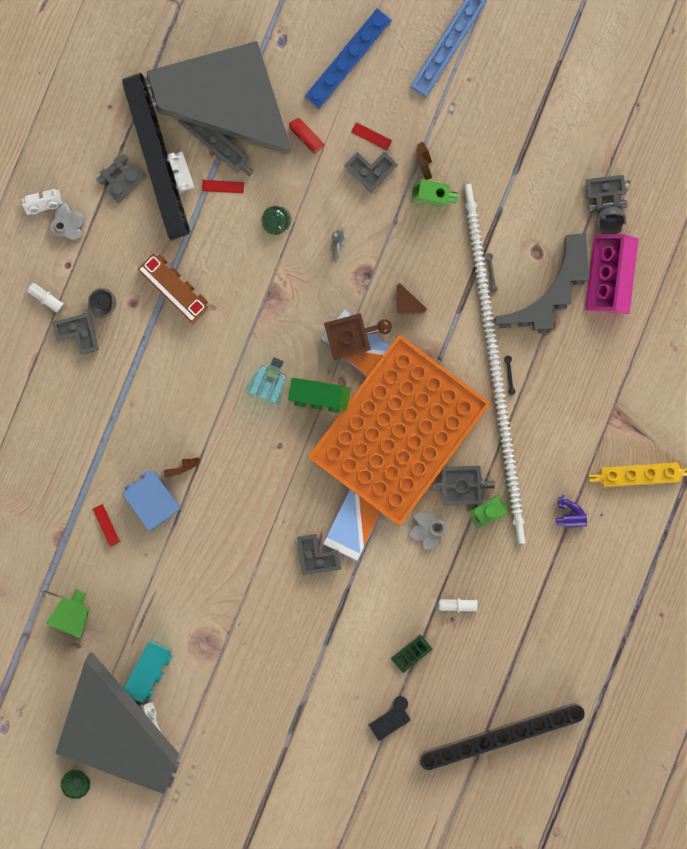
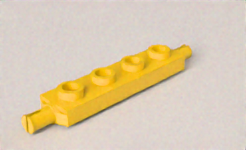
(639, 475)

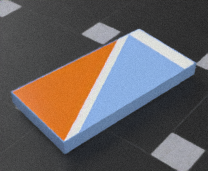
(364, 361)
(352, 526)

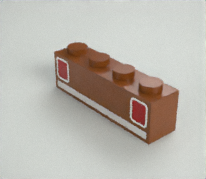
(172, 288)

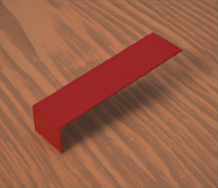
(371, 136)
(223, 186)
(106, 525)

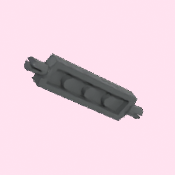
(220, 147)

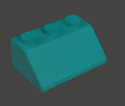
(148, 671)

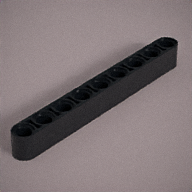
(156, 156)
(511, 737)

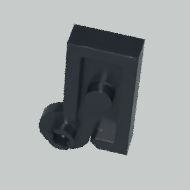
(391, 720)

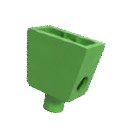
(425, 193)
(488, 511)
(71, 615)

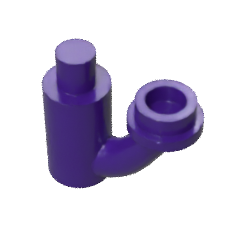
(578, 519)

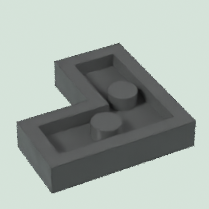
(371, 174)
(79, 327)
(312, 560)

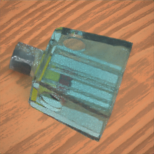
(268, 382)

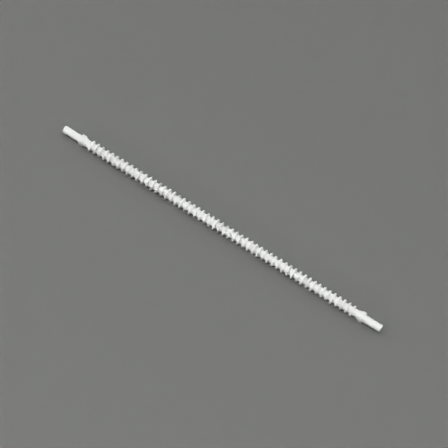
(471, 208)

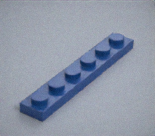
(348, 58)

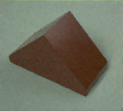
(407, 302)

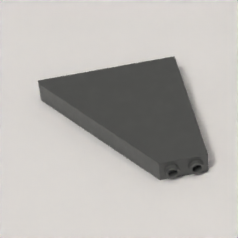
(224, 94)
(113, 732)

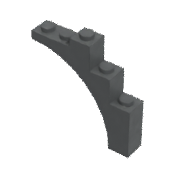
(540, 313)

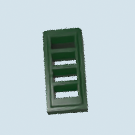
(423, 642)

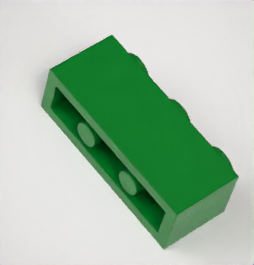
(319, 395)

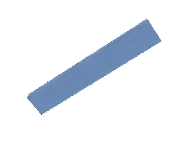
(447, 46)

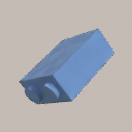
(151, 500)

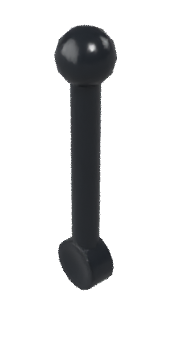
(508, 359)

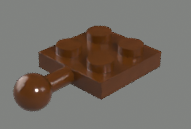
(349, 335)

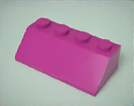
(612, 273)

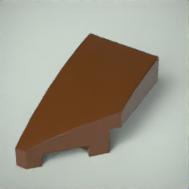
(424, 159)
(188, 464)

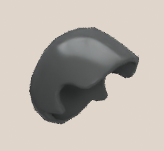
(611, 220)
(102, 302)

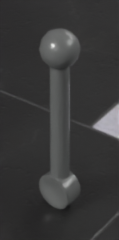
(489, 257)

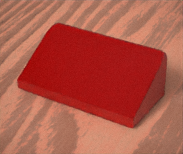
(306, 135)

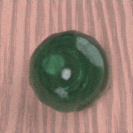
(276, 220)
(75, 784)

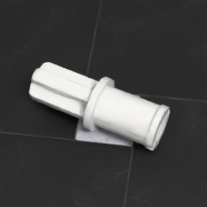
(45, 297)
(457, 605)

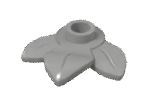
(70, 221)
(338, 240)
(424, 529)

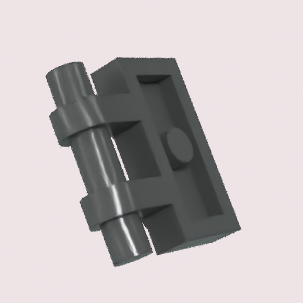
(125, 182)
(606, 187)

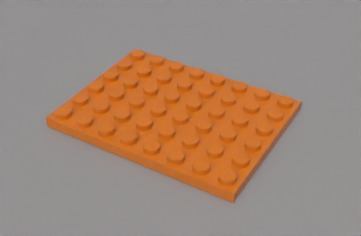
(399, 430)

